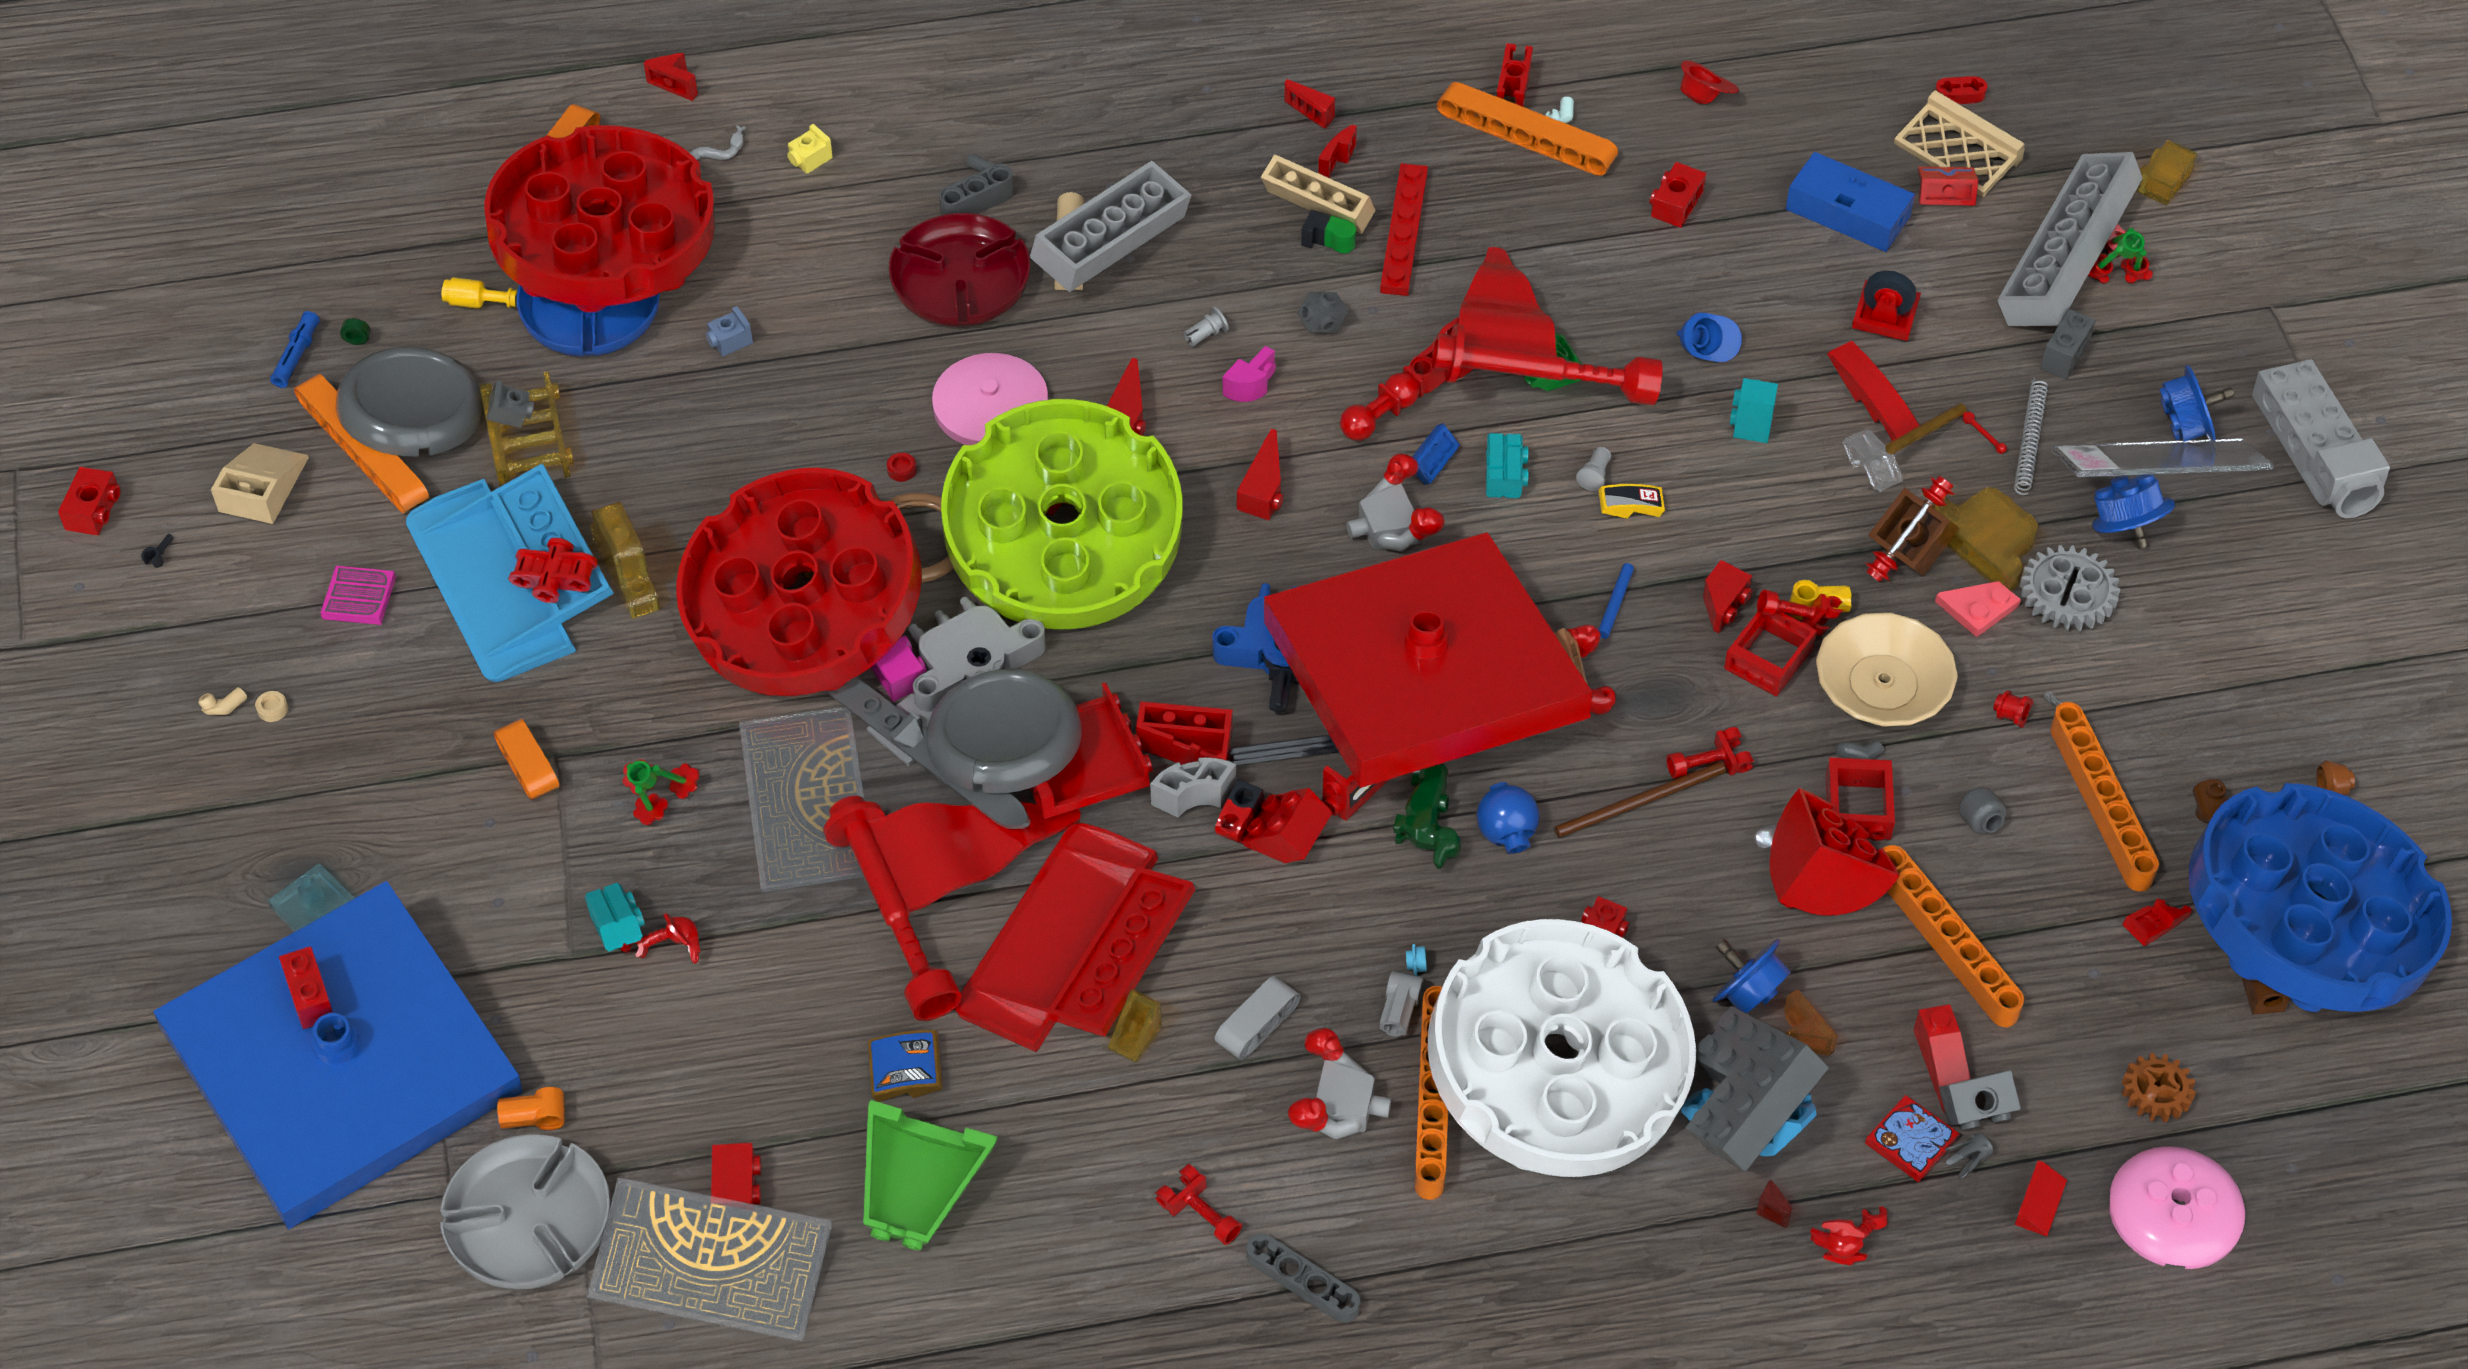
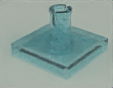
(309, 898)

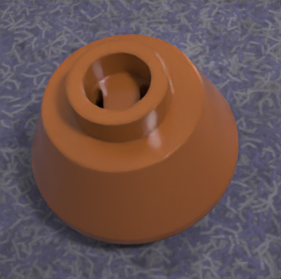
(2335, 777)

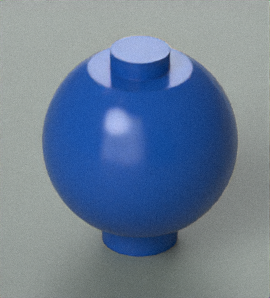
(1508, 817)

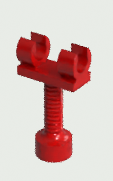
(1813, 615)
(1724, 742)
(1225, 1228)

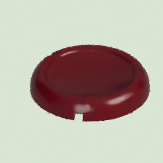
(959, 269)

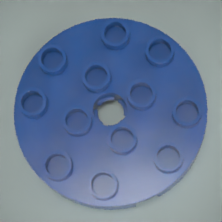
(2345, 953)

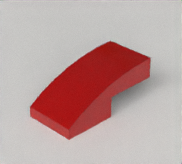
(1338, 149)

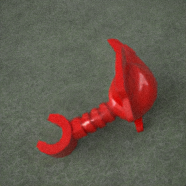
(678, 929)
(1846, 1239)

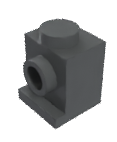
(509, 405)

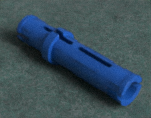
(299, 340)

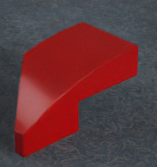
(2155, 921)

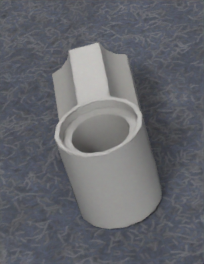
(1402, 996)

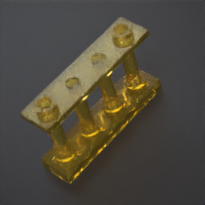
(502, 445)

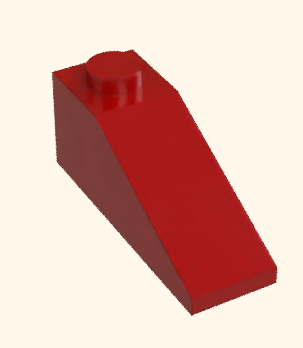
(1128, 397)
(1261, 487)
(1941, 1046)

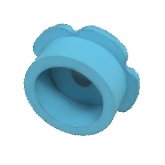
(1416, 959)

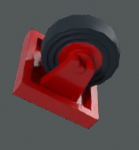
(1887, 305)

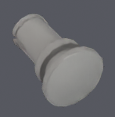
(1208, 326)
(1593, 473)

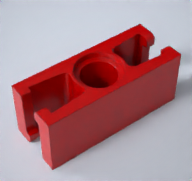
(1515, 74)

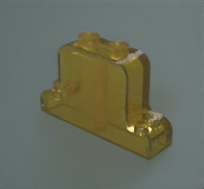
(1991, 534)
(624, 558)

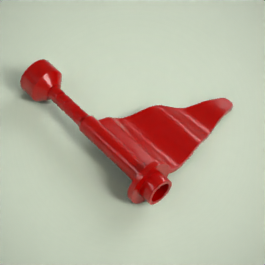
(1509, 333)
(922, 857)

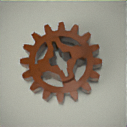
(2158, 1087)

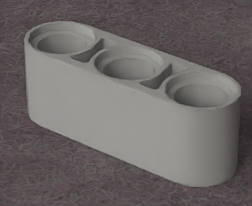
(1257, 1017)

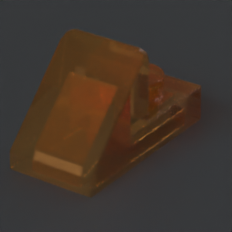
(1809, 1025)

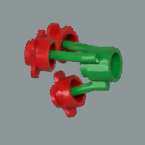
(2128, 246)

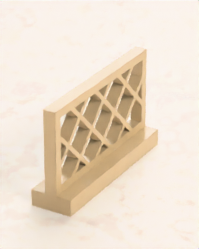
(1972, 130)

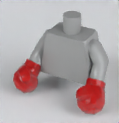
(1388, 514)
(1343, 1094)

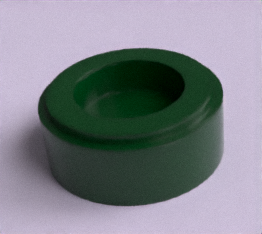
(355, 331)

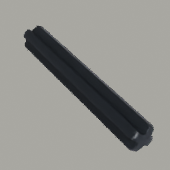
(1282, 750)

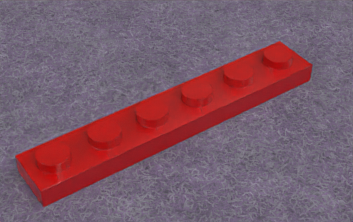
(1404, 229)

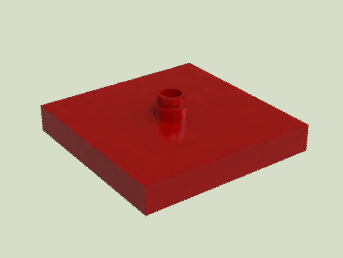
(1426, 659)

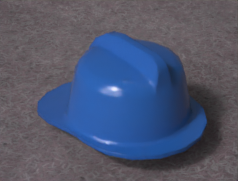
(1710, 337)

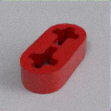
(1962, 89)

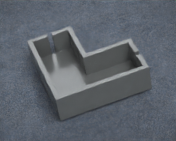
(1760, 1085)

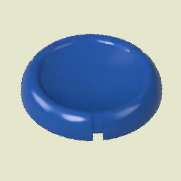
(582, 333)

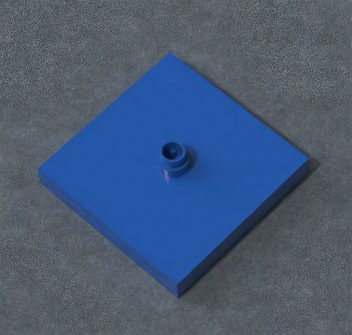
(360, 1087)

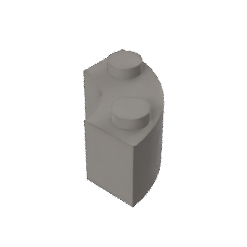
(1193, 785)

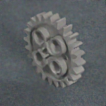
(2090, 598)

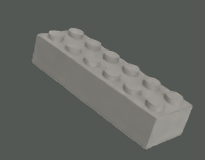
(1110, 226)

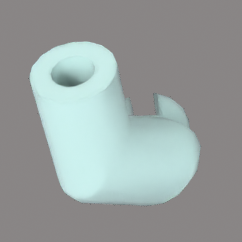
(1566, 110)

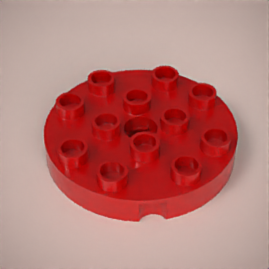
(553, 225)
(812, 636)

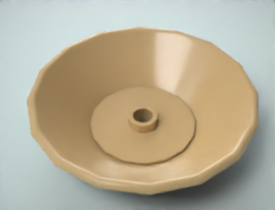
(1888, 649)

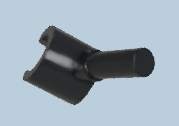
(155, 553)

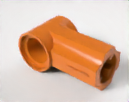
(542, 1110)

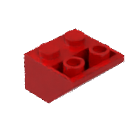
(1287, 825)

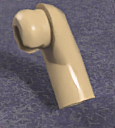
(222, 706)

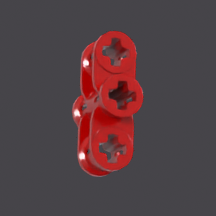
(553, 570)

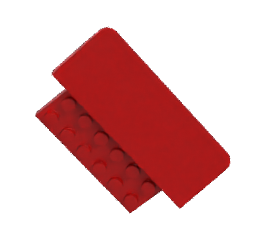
(1075, 939)

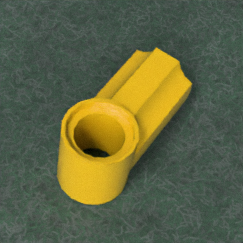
(1806, 592)

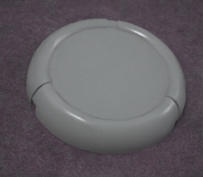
(525, 1211)

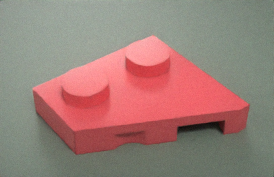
(1979, 605)

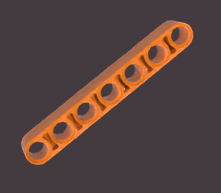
(1527, 128)
(383, 469)
(2104, 797)
(1957, 946)
(1430, 1106)

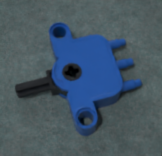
(1255, 649)

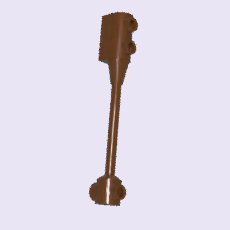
(2209, 797)

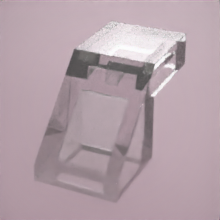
(1868, 451)

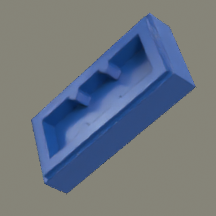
(1435, 453)

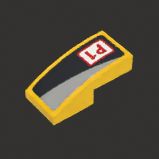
(1625, 499)

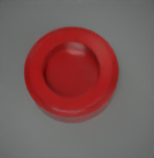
(901, 467)

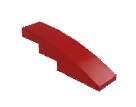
(1873, 389)

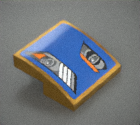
(905, 1064)

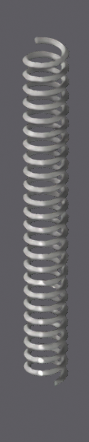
(2031, 443)

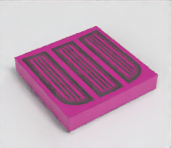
(358, 595)

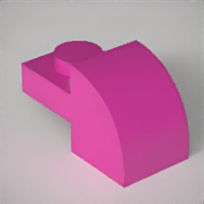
(1249, 380)

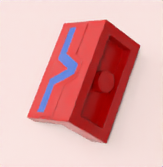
(1947, 185)

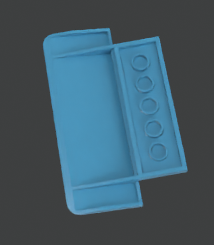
(471, 549)

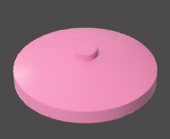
(980, 390)

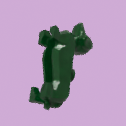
(1423, 815)

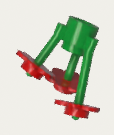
(643, 777)

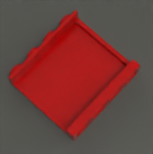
(1104, 764)

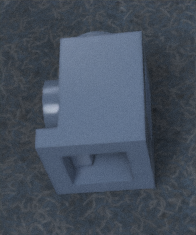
(729, 332)

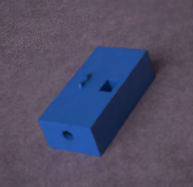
(1850, 201)

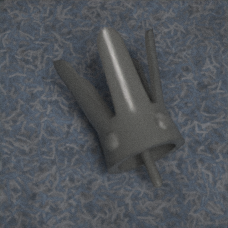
(1977, 1147)

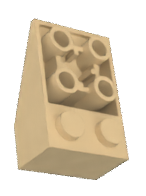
(257, 482)

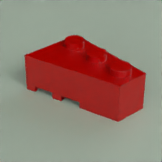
(1185, 731)

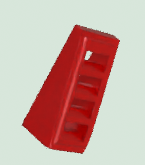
(1310, 102)

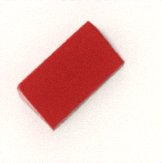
(2041, 1199)

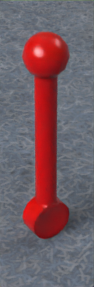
(1968, 418)

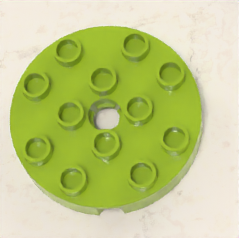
(1072, 570)

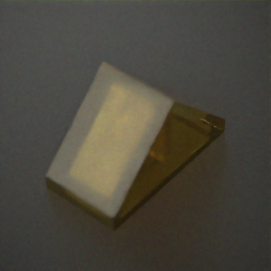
(1136, 1026)

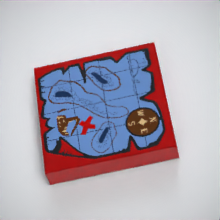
(1911, 1138)

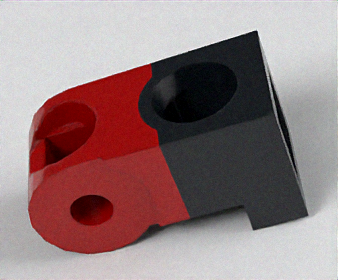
(1239, 811)

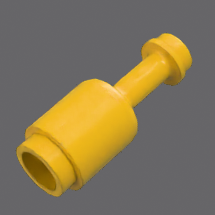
(467, 291)

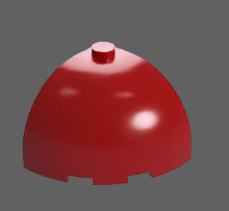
(1825, 861)

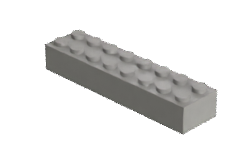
(2070, 239)

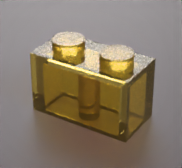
(2166, 172)

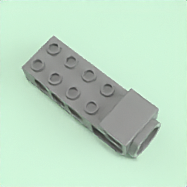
(2321, 438)

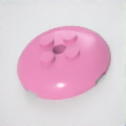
(2170, 1232)

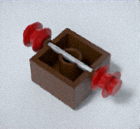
(1913, 531)

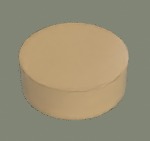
(271, 706)

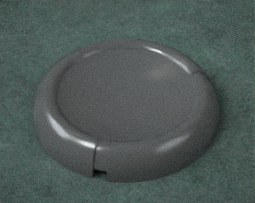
(409, 402)
(1003, 731)

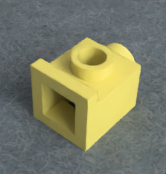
(810, 149)

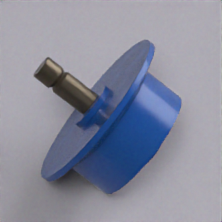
(1754, 979)

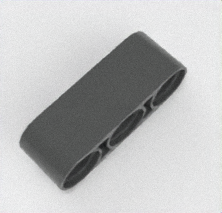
(978, 191)

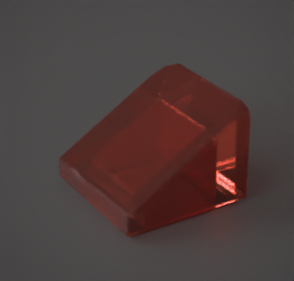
(1774, 1206)

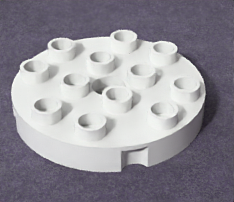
(1548, 1109)

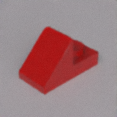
(671, 75)

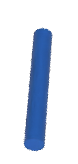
(1615, 600)

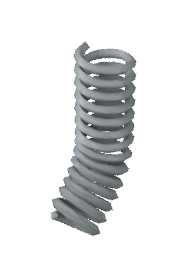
(2052, 699)

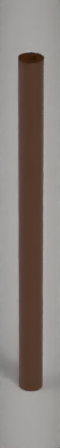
(1639, 799)

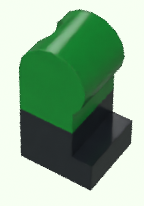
(1328, 232)

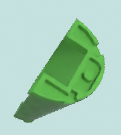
(916, 1173)

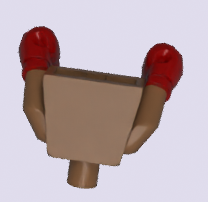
(1578, 644)

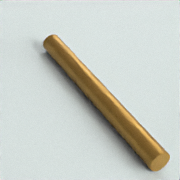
(1926, 428)

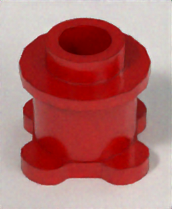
(2013, 707)

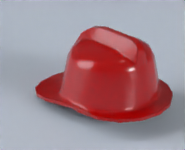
(1702, 84)

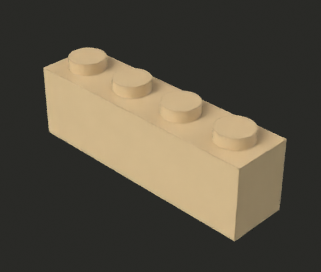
(1317, 192)

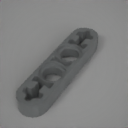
(1299, 1281)

